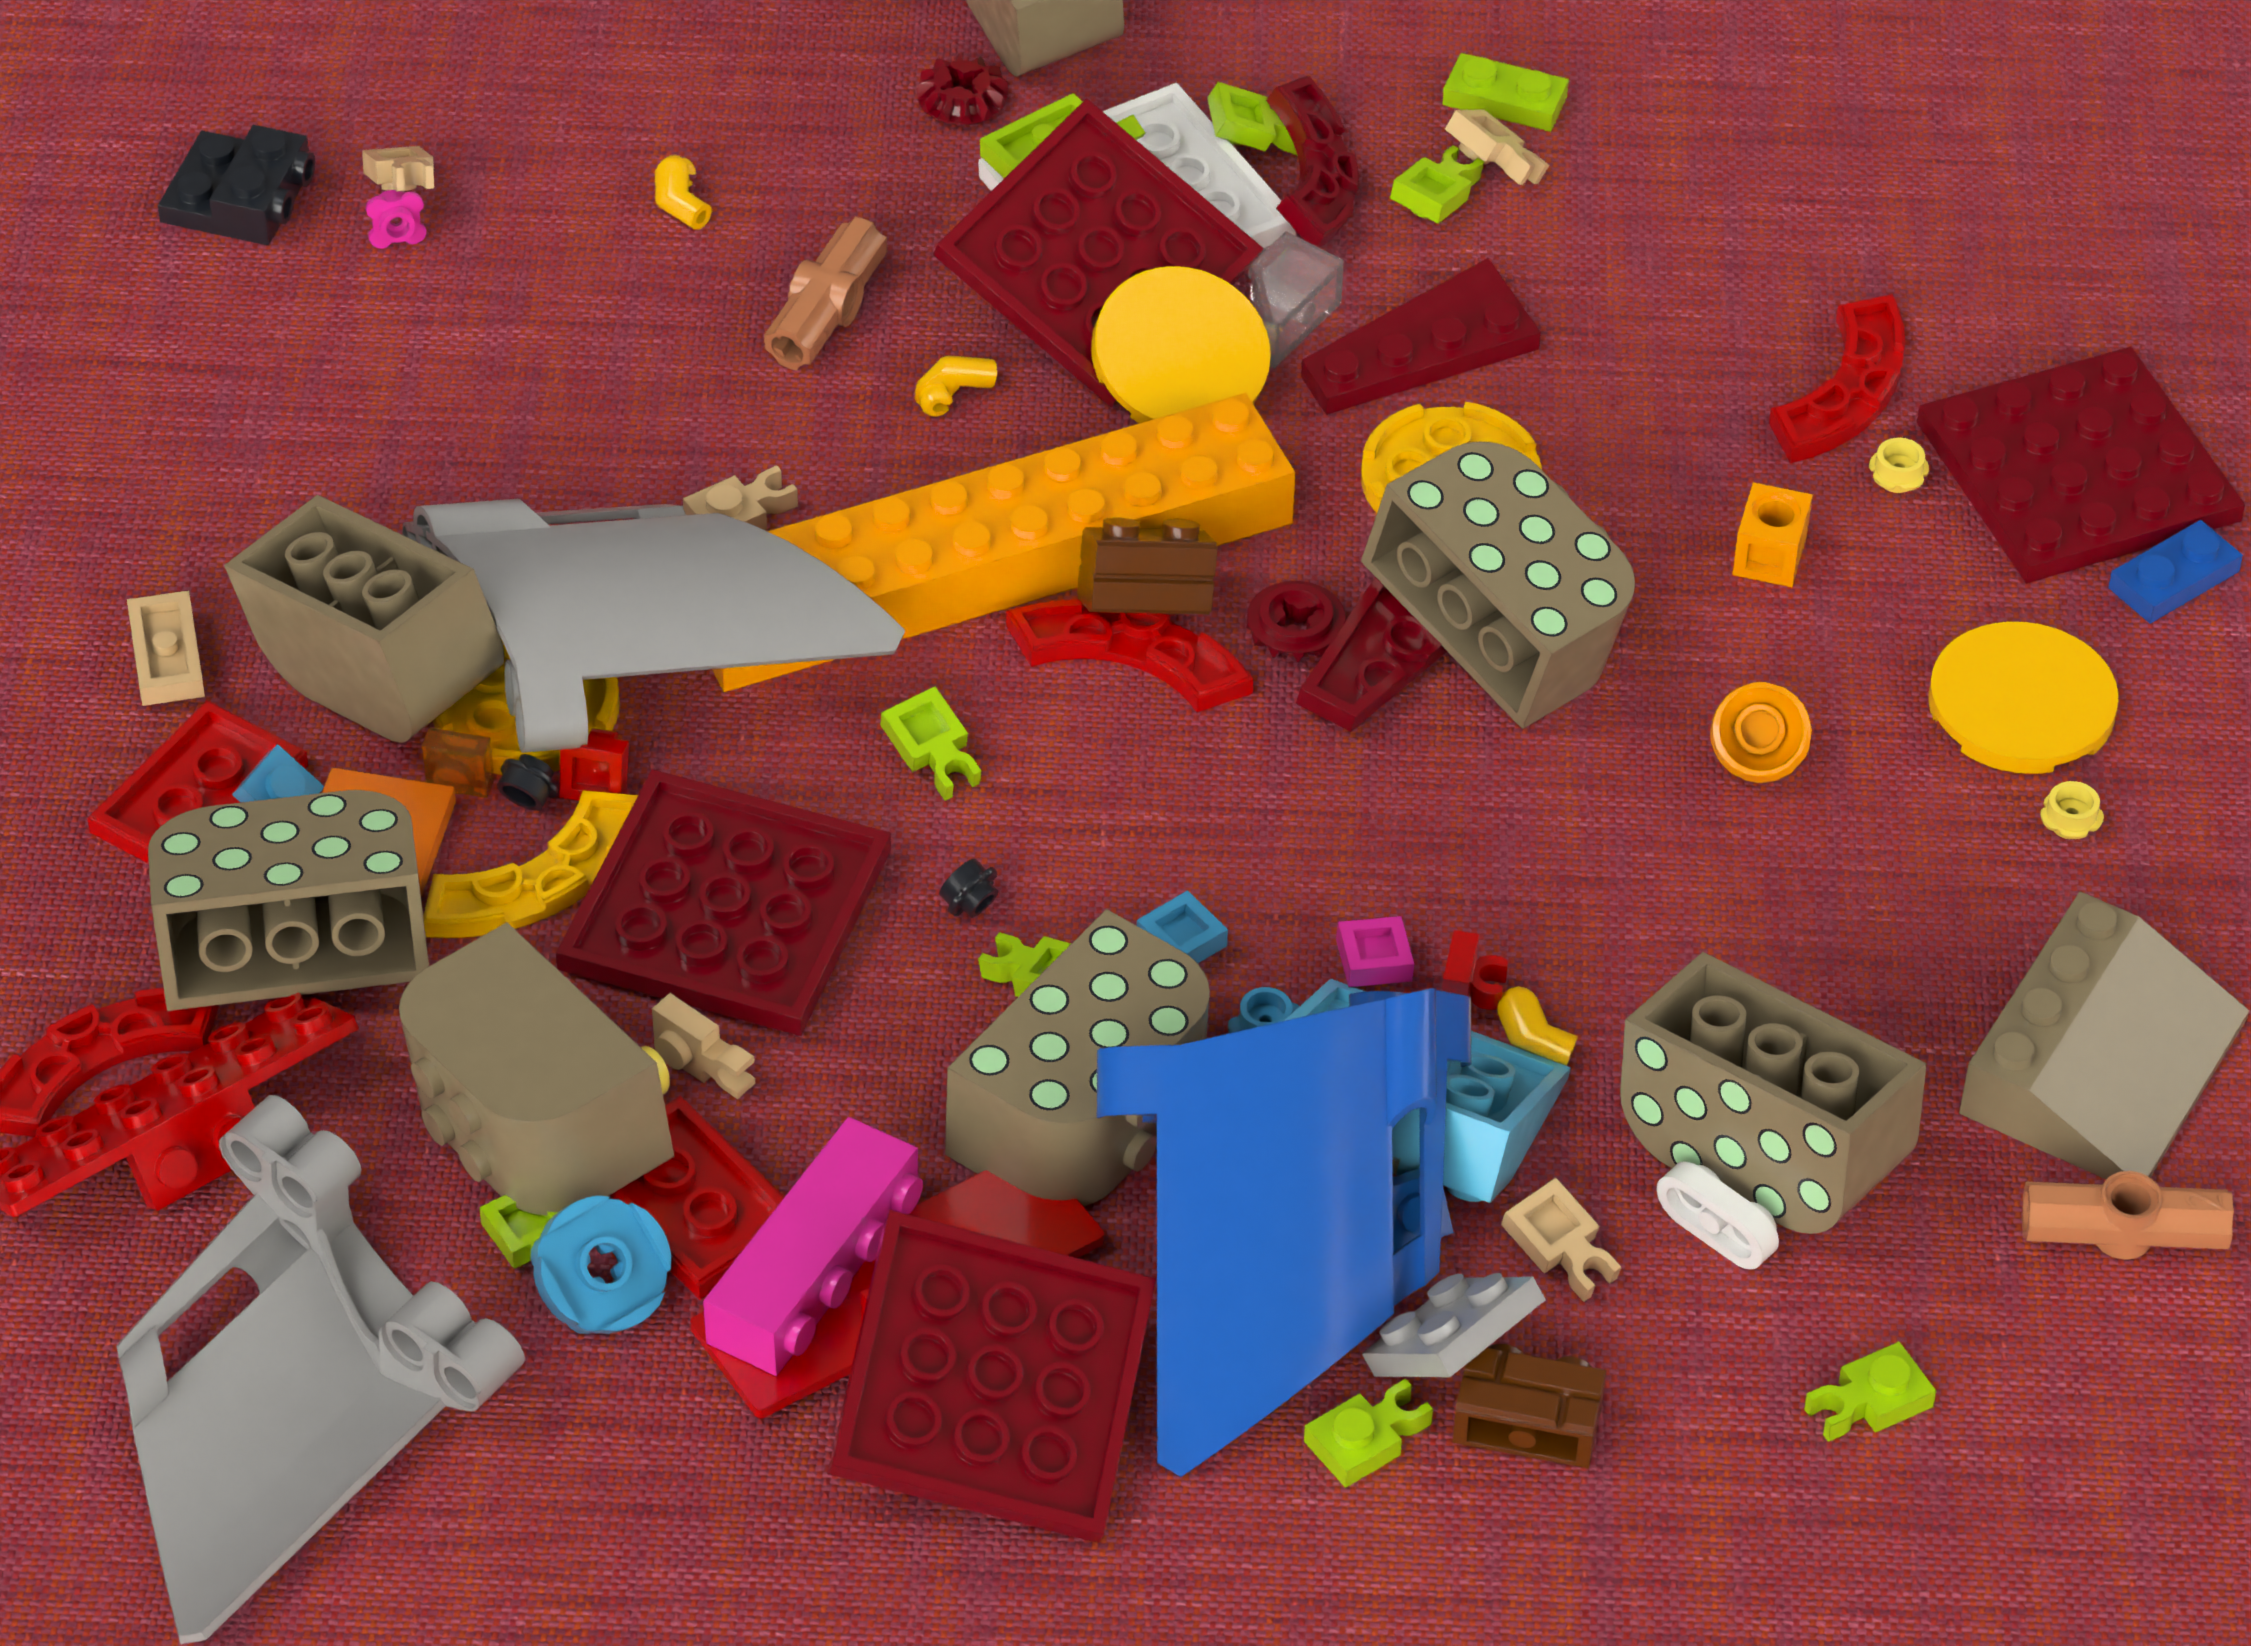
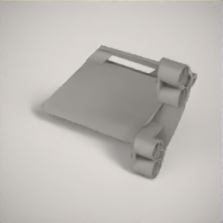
(641, 600)
(301, 1386)

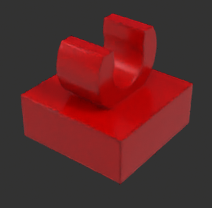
(594, 766)
(1468, 975)

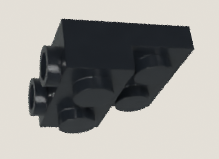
(239, 184)

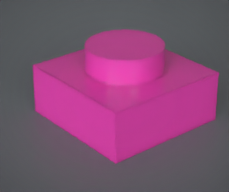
(1374, 951)

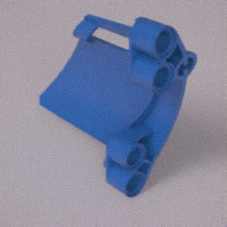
(1283, 1198)

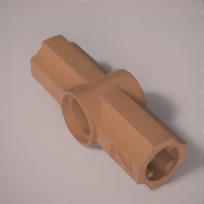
(825, 293)
(2127, 1215)

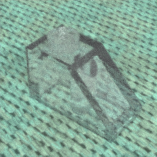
(1294, 291)

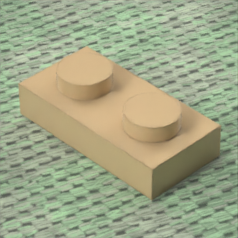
(165, 648)

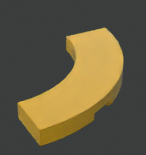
(536, 890)

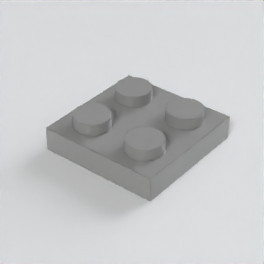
(1452, 1325)

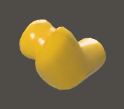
(673, 192)
(938, 385)
(1529, 1029)

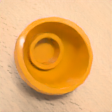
(1760, 732)

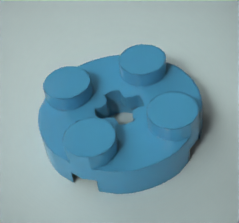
(563, 1256)

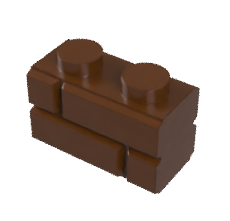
(1147, 568)
(1530, 1405)

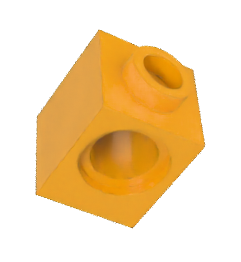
(1772, 534)

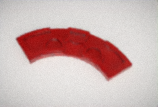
(1858, 391)
(1147, 641)
(87, 1045)

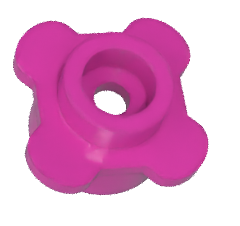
(392, 205)

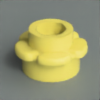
(1899, 465)
(2072, 810)

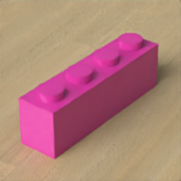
(811, 1247)

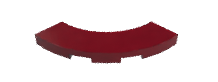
(1326, 168)

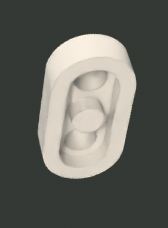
(1718, 1214)

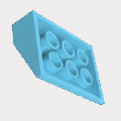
(1490, 1108)

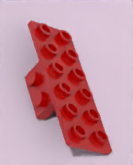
(175, 1115)
(977, 1204)

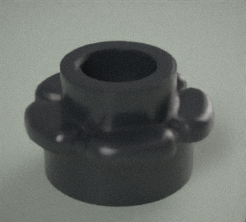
(527, 782)
(969, 889)

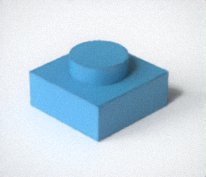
(277, 777)
(1187, 927)

